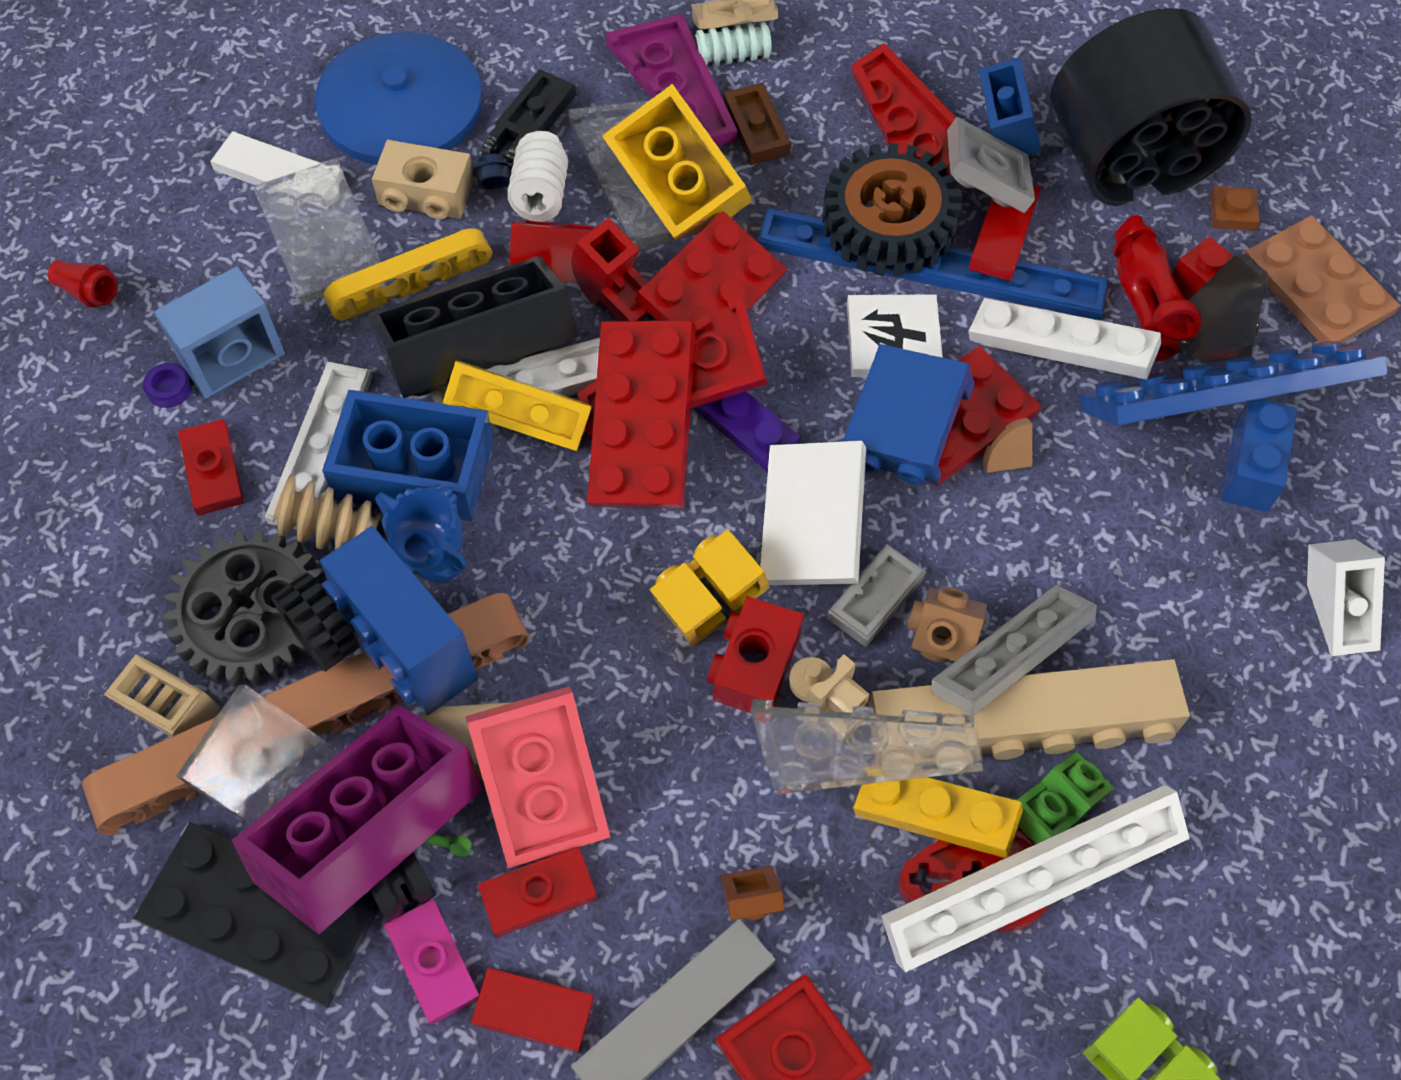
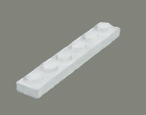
(1035, 878)

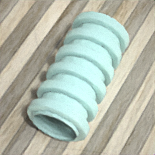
(734, 43)

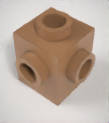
(946, 624)

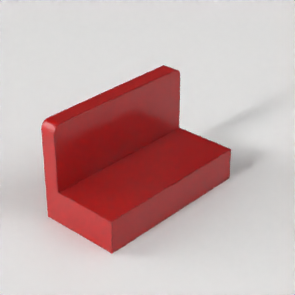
(550, 240)

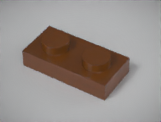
(757, 124)

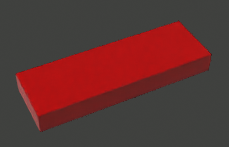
(1001, 239)

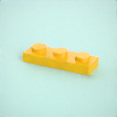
(518, 405)
(943, 812)

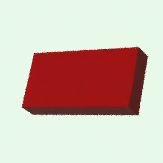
(533, 1010)

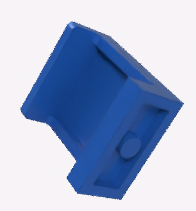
(908, 411)

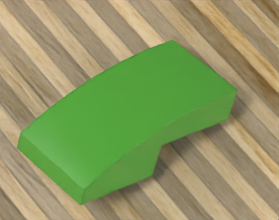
(1062, 798)

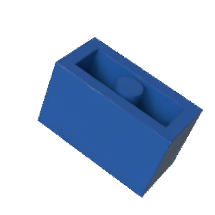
(1010, 105)
(1259, 454)

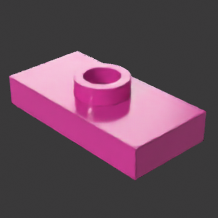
(432, 962)

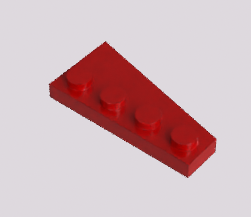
(724, 359)

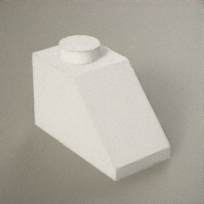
(1347, 594)

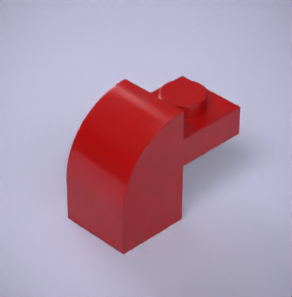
(606, 271)

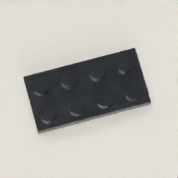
(216, 908)

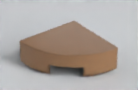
(1011, 448)

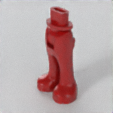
(1146, 272)

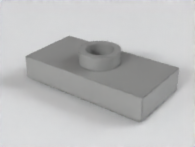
(877, 596)

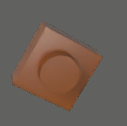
(1234, 208)
(752, 893)

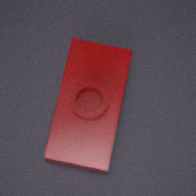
(210, 467)
(537, 892)

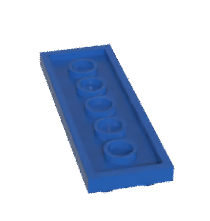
(1237, 382)

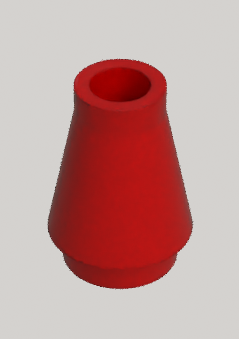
(84, 281)

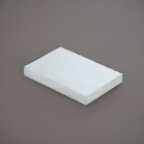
(813, 513)

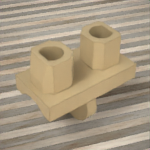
(815, 683)

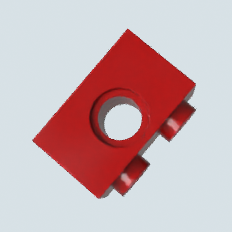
(762, 629)

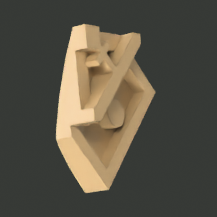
(732, 12)

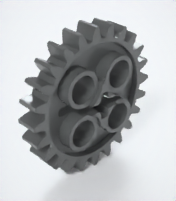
(213, 584)

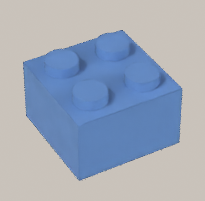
(220, 331)

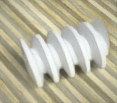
(538, 176)

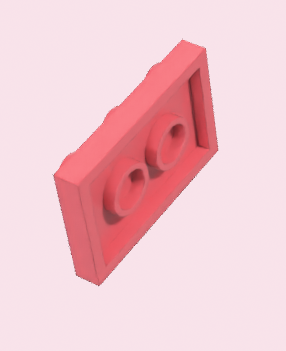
(538, 776)

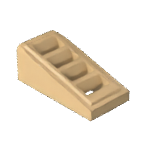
(189, 711)

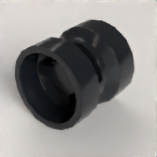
(402, 887)

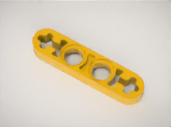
(362, 289)

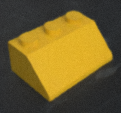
(677, 165)

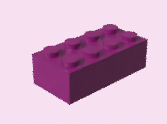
(358, 817)

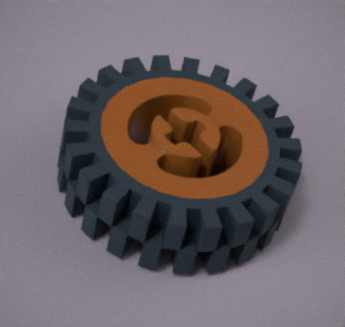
(897, 188)

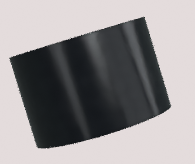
(1149, 106)

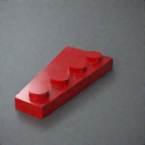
(903, 105)

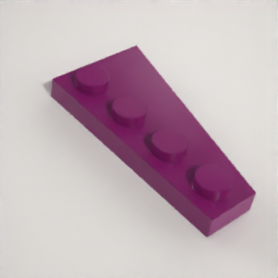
(667, 54)

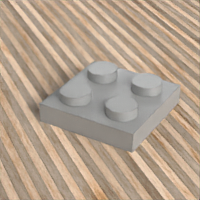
(990, 165)

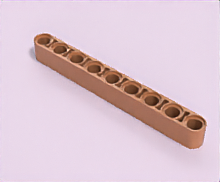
(322, 702)

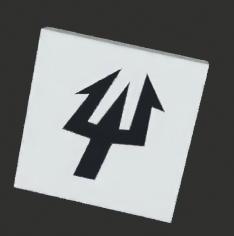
(894, 321)

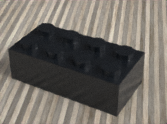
(475, 321)

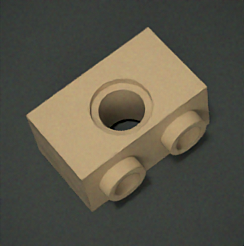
(423, 179)

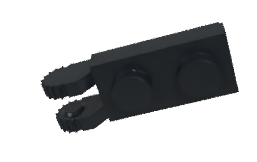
(532, 110)

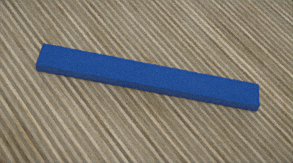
(1030, 285)

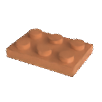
(1322, 282)

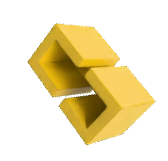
(729, 572)

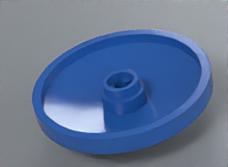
(399, 91)

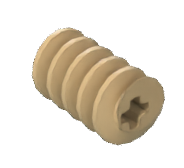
(321, 515)

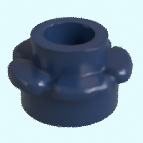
(492, 172)

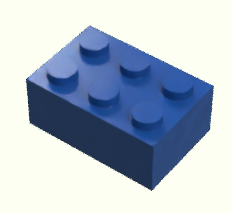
(405, 445)
(398, 621)

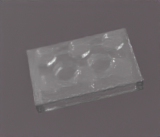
(316, 227)
(253, 756)

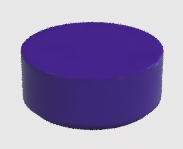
(167, 385)

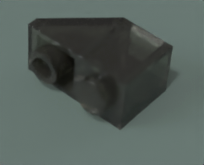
(1228, 311)

